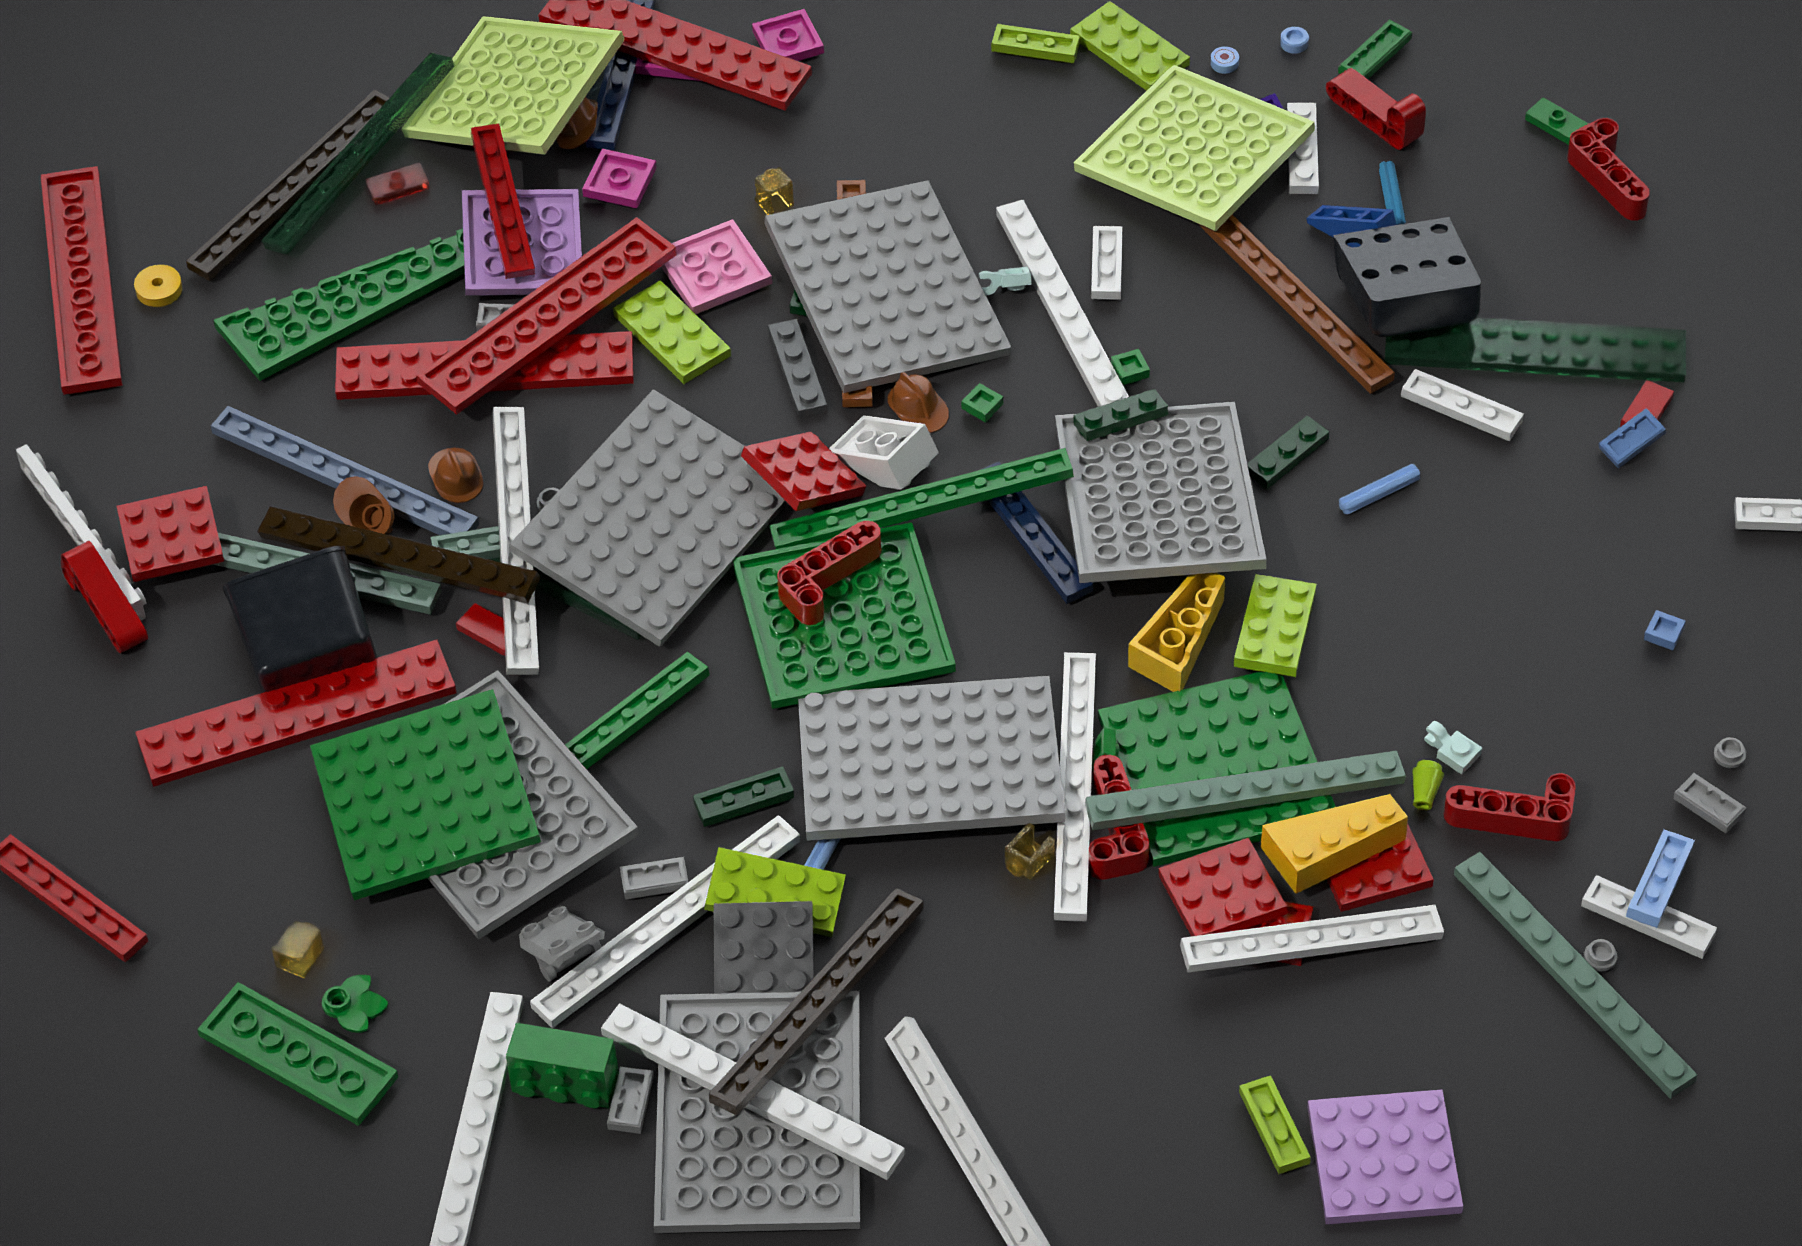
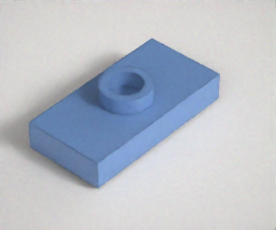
(1632, 438)

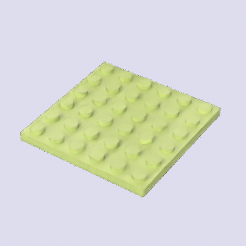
(515, 76)
(1194, 147)

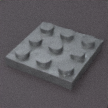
(763, 947)

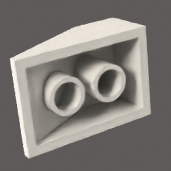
(886, 450)

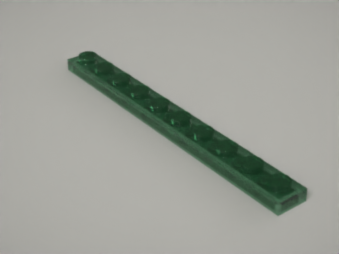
(358, 153)

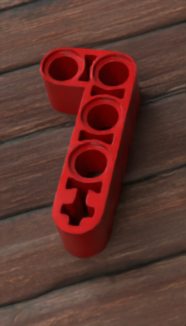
(1391, 120)
(1593, 156)
(88, 573)
(805, 577)
(1503, 811)
(1122, 839)

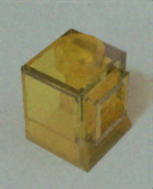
(770, 183)
(1024, 845)
(298, 948)

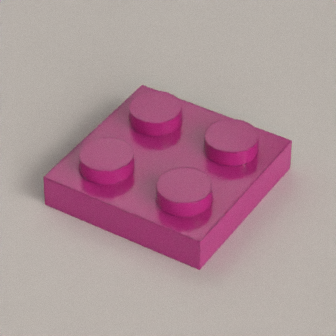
(789, 36)
(619, 178)

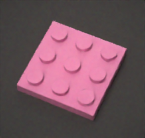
(715, 267)

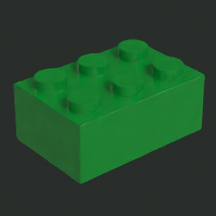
(562, 1065)

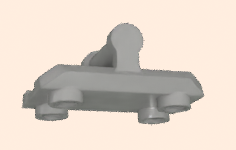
(560, 941)

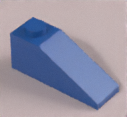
(1344, 219)

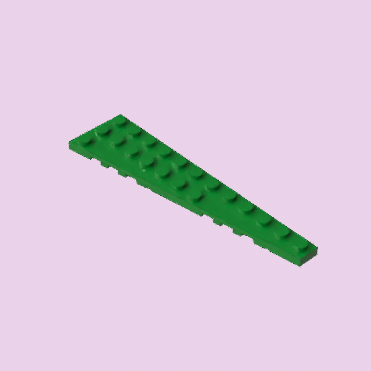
(339, 305)

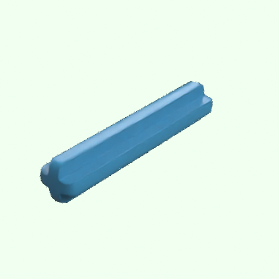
(1391, 190)

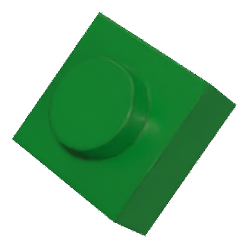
(1130, 366)
(982, 402)
(1105, 745)

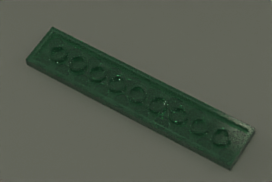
(1546, 349)

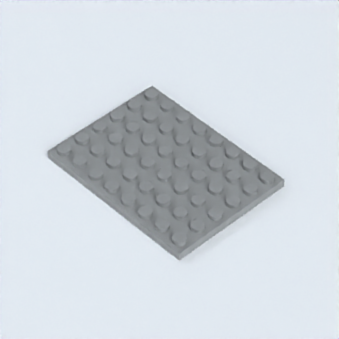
(886, 286)
(1162, 497)
(651, 518)
(930, 758)
(571, 812)
(743, 1168)

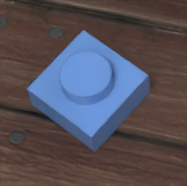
(1664, 630)

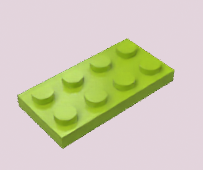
(1128, 45)
(672, 332)
(1275, 625)
(755, 878)

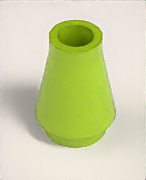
(1426, 783)

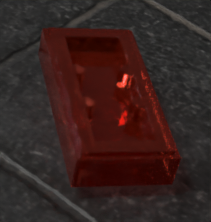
(397, 183)

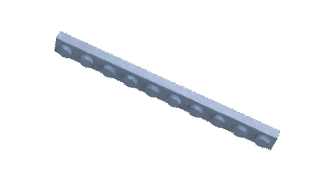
(332, 469)

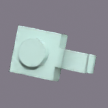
(1011, 278)
(1453, 750)

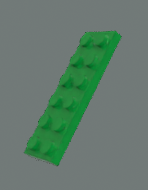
(298, 1053)

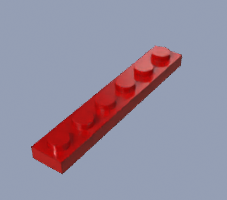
(502, 201)
(70, 899)

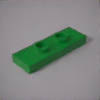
(1377, 49)

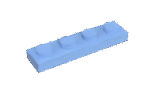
(1660, 878)

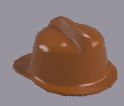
(580, 125)
(918, 402)
(456, 475)
(363, 506)

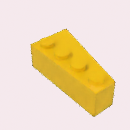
(1177, 631)
(1332, 839)

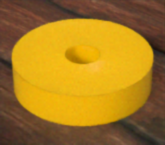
(148, 287)

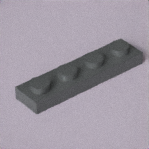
(797, 368)

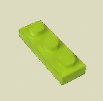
(1035, 43)
(1274, 1124)

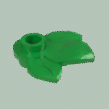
(358, 1003)

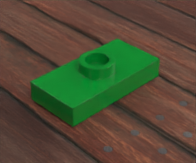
(1554, 119)

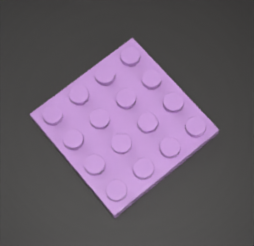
(552, 233)
(1384, 1157)

